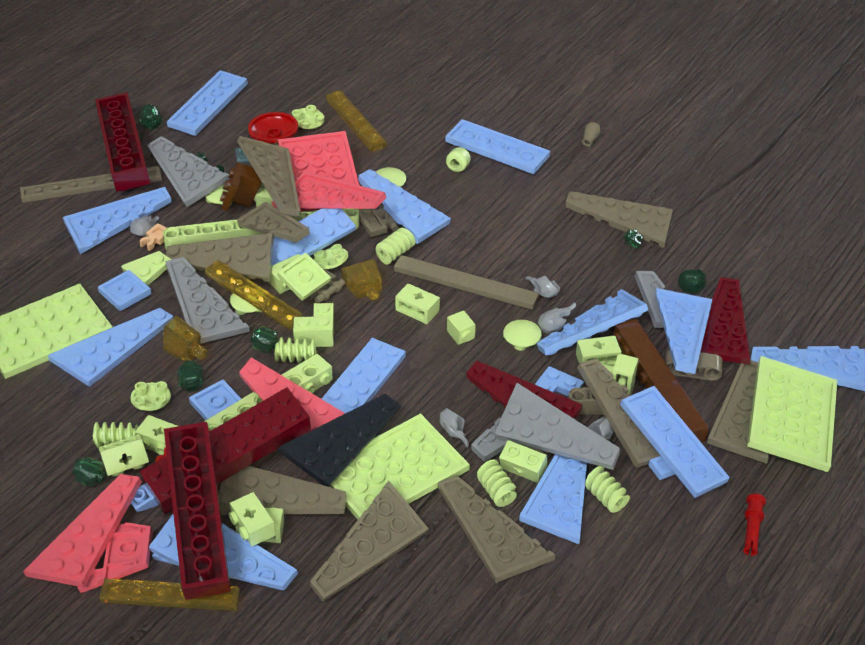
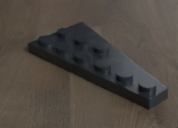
(336, 444)

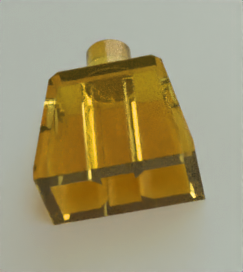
(363, 279)
(182, 340)

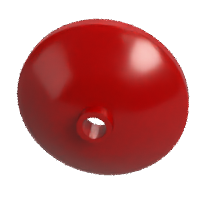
(273, 126)

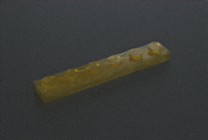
(356, 121)
(252, 293)
(163, 594)

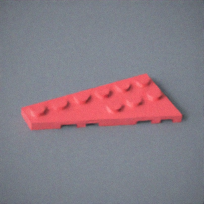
(326, 192)
(268, 382)
(80, 546)

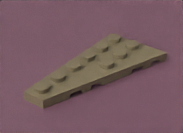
(275, 171)
(648, 220)
(246, 254)
(609, 396)
(734, 418)
(281, 492)
(493, 534)
(375, 537)

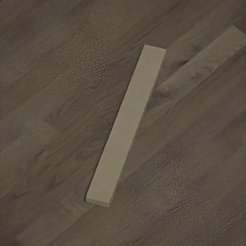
(76, 186)
(466, 282)

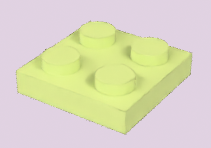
(304, 276)

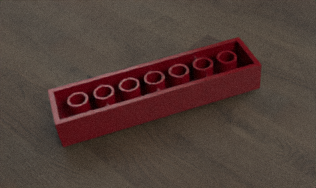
(122, 142)
(240, 442)
(196, 511)

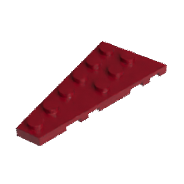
(726, 326)
(501, 385)

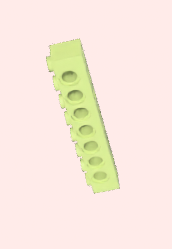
(309, 375)

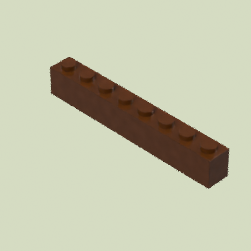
(655, 372)

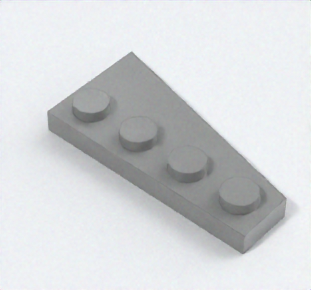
(647, 283)
(487, 444)

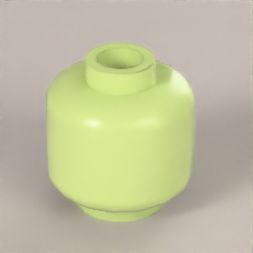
(458, 159)

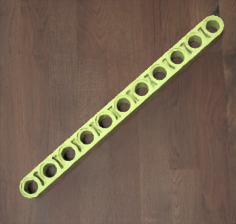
(226, 229)

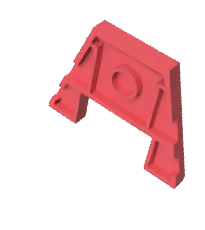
(124, 554)

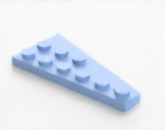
(406, 208)
(104, 221)
(595, 320)
(684, 325)
(104, 351)
(830, 361)
(558, 499)
(252, 563)

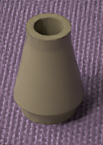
(591, 132)

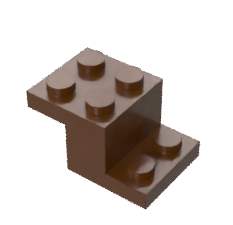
(240, 187)

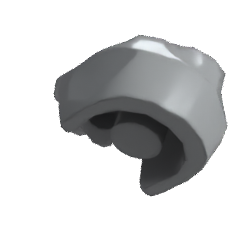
(142, 225)
(544, 286)
(552, 320)
(453, 425)
(602, 427)

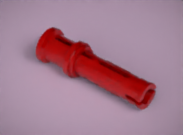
(754, 516)

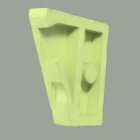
(148, 267)

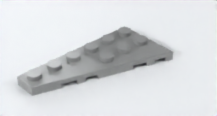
(187, 172)
(202, 305)
(542, 426)

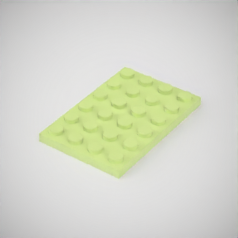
(46, 327)
(793, 414)
(408, 456)

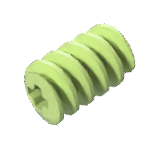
(395, 245)
(294, 350)
(106, 435)
(497, 483)
(606, 489)

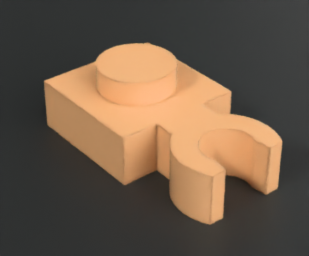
(153, 236)

